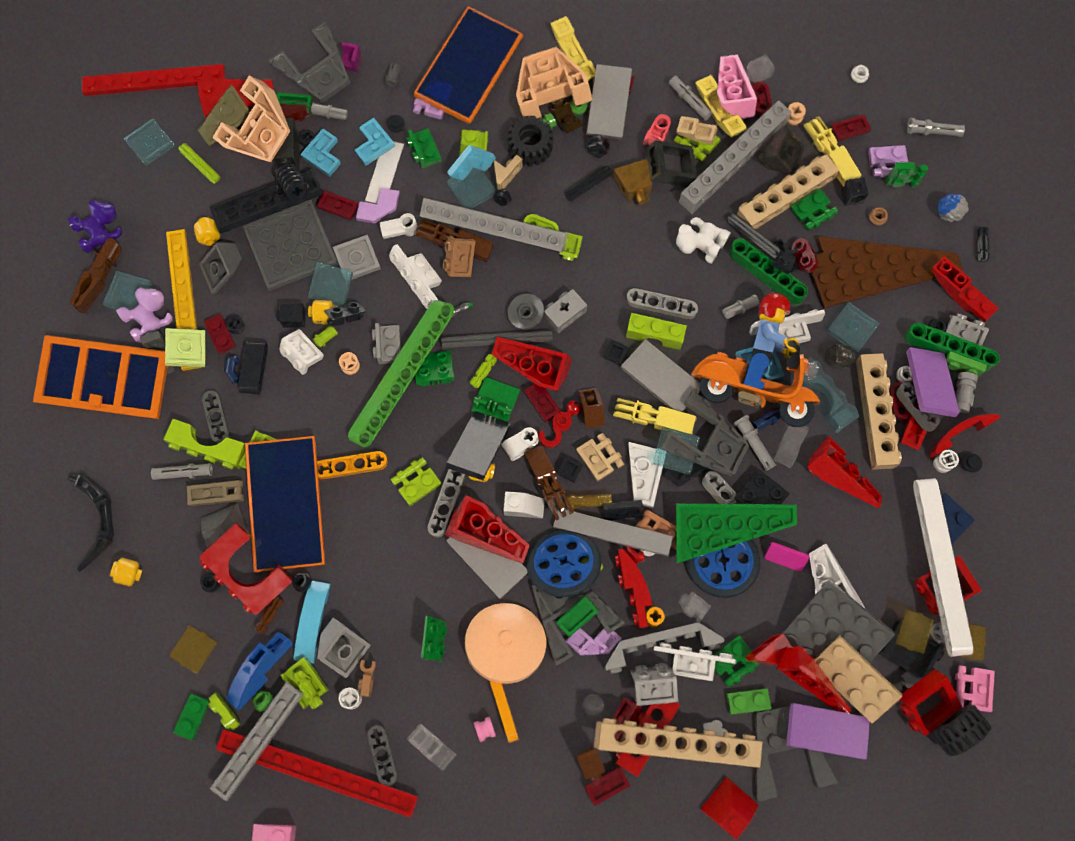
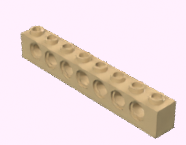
(748, 756)

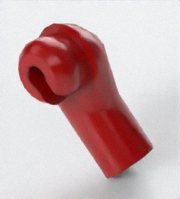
(635, 556)

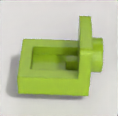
(572, 247)

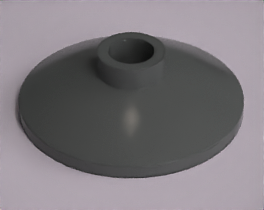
(523, 304)

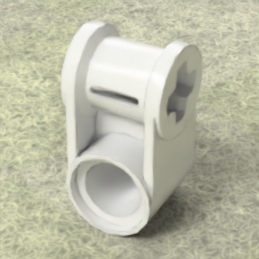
(518, 444)

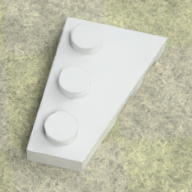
(644, 474)

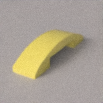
(570, 47)
(727, 122)

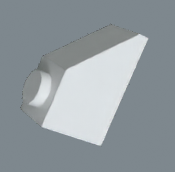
(523, 505)

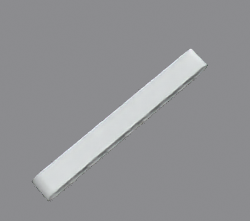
(943, 568)

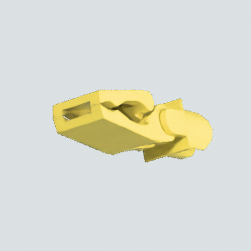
(827, 143)
(664, 416)

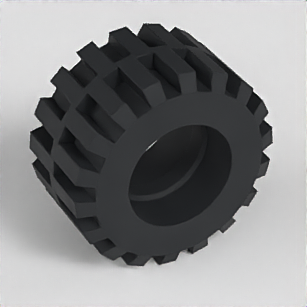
(530, 128)
(962, 730)

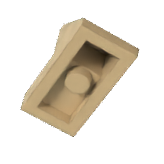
(506, 174)

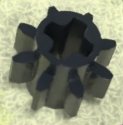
(598, 146)

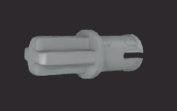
(328, 111)
(741, 306)

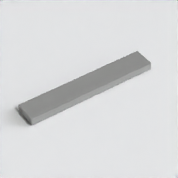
(615, 532)
(256, 741)

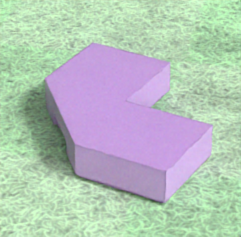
(374, 212)
(585, 645)

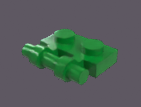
(906, 173)
(811, 204)
(739, 650)

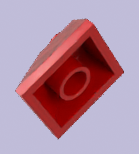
(730, 808)

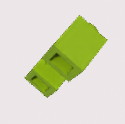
(667, 332)

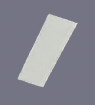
(384, 172)

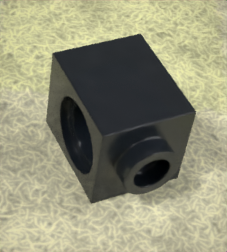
(854, 191)
(292, 315)

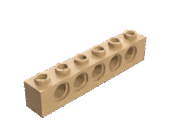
(826, 173)
(878, 457)

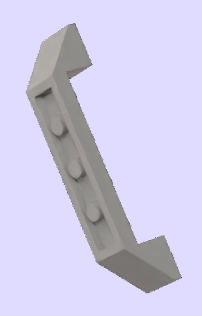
(707, 638)

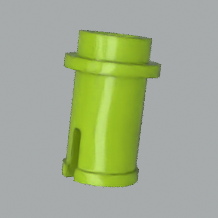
(321, 339)

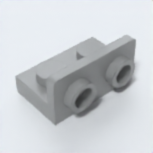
(960, 327)
(387, 343)

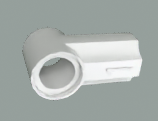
(397, 226)

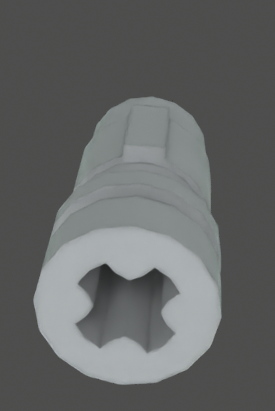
(964, 393)

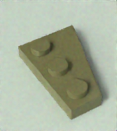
(228, 110)

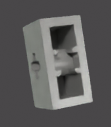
(561, 319)

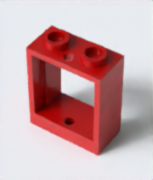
(966, 580)
(919, 692)

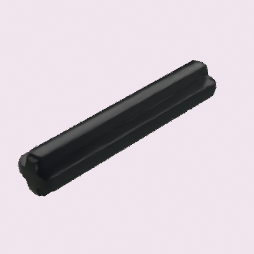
(588, 183)

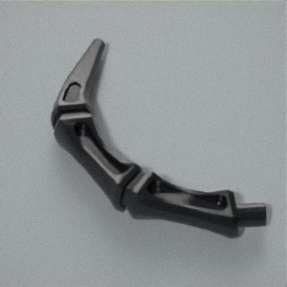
(103, 506)

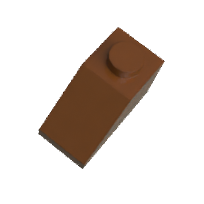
(592, 408)
(590, 764)

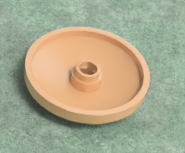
(505, 643)

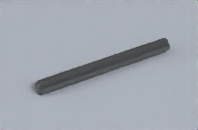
(490, 339)

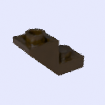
(564, 116)

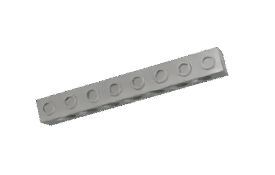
(734, 157)
(494, 224)

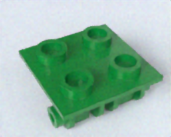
(434, 368)
(495, 399)
(433, 639)

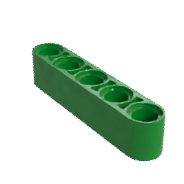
(765, 263)
(945, 339)

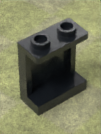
(912, 662)

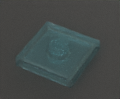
(149, 142)
(473, 189)
(330, 284)
(122, 291)
(853, 327)
(671, 461)

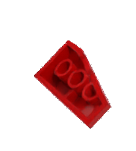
(212, 90)
(539, 365)
(833, 468)
(480, 528)
(808, 674)

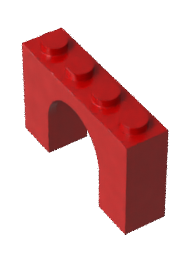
(254, 595)

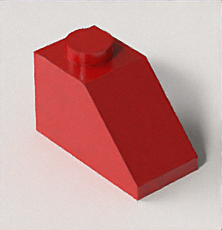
(769, 651)

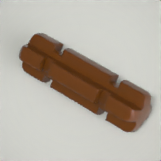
(269, 615)

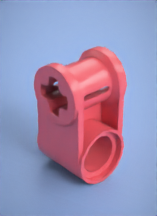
(657, 132)

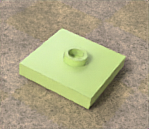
(184, 347)

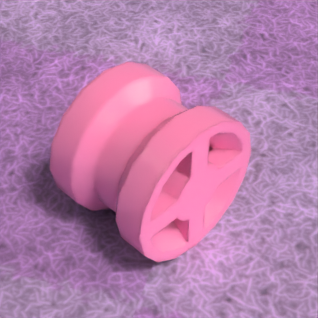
(484, 729)

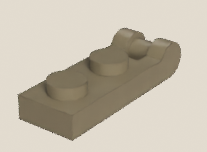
(214, 493)

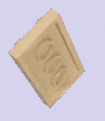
(857, 679)

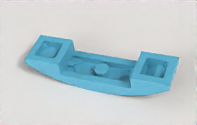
(310, 621)

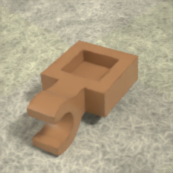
(366, 684)

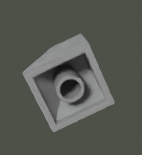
(341, 648)

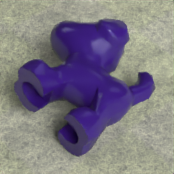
(101, 214)

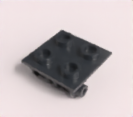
(762, 490)

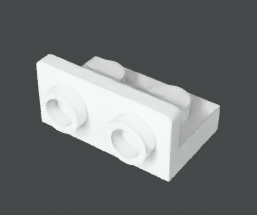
(300, 351)

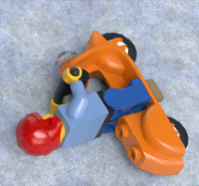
(724, 376)

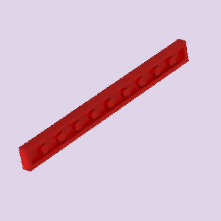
(325, 776)

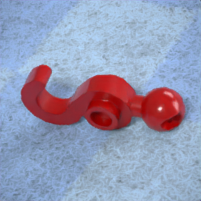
(561, 423)

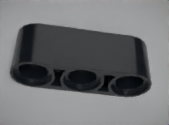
(253, 367)

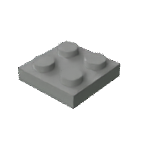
(357, 256)

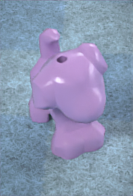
(149, 301)

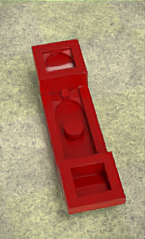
(979, 423)

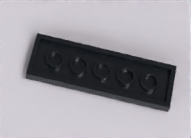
(260, 203)

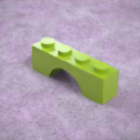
(183, 436)

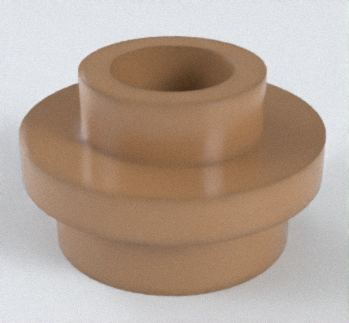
(882, 213)

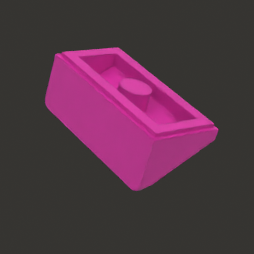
(786, 556)

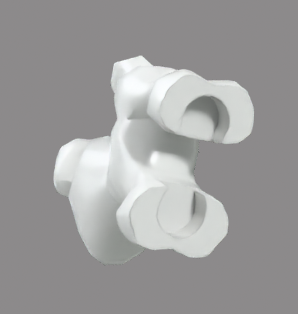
(689, 240)

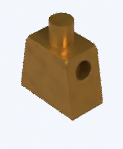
(634, 181)

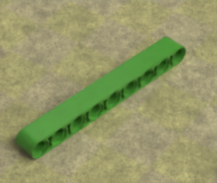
(418, 348)

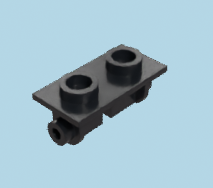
(352, 312)

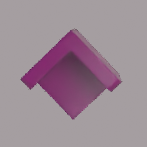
(351, 56)

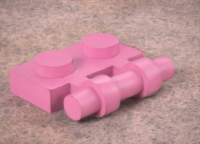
(980, 687)

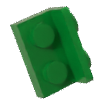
(424, 148)

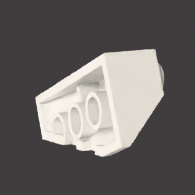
(825, 568)

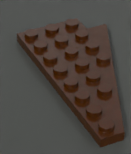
(864, 269)

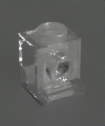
(760, 69)
(694, 606)

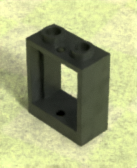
(290, 149)
(657, 166)

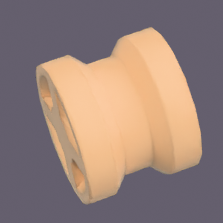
(797, 117)
(348, 359)

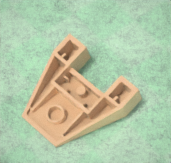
(549, 78)
(264, 127)

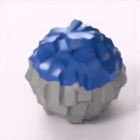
(952, 207)

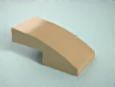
(696, 131)

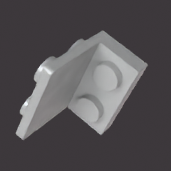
(654, 684)

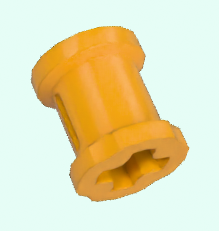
(659, 613)

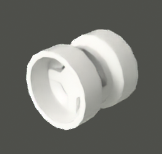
(941, 461)
(350, 695)

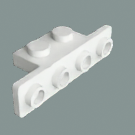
(417, 274)
(795, 325)
(693, 664)

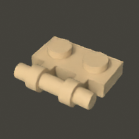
(596, 461)

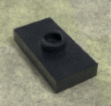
(622, 510)

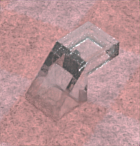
(790, 445)
(431, 747)

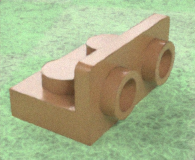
(459, 257)

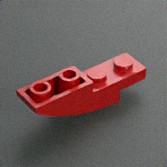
(961, 290)
(632, 580)

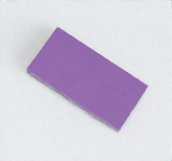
(932, 382)
(828, 731)

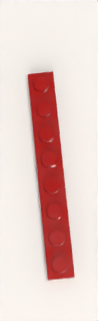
(150, 79)

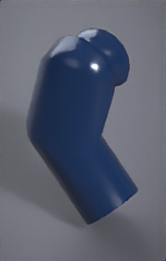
(229, 368)

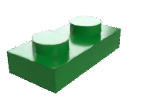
(191, 717)

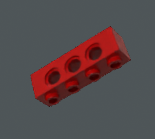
(635, 764)

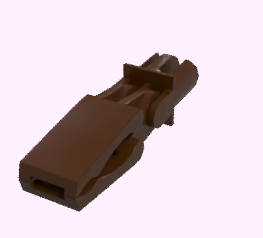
(431, 231)
(92, 281)
(545, 475)

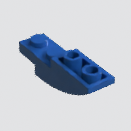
(253, 670)

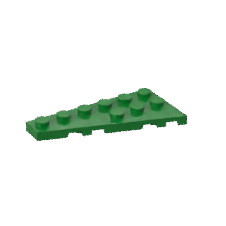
(718, 526)

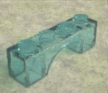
(840, 412)

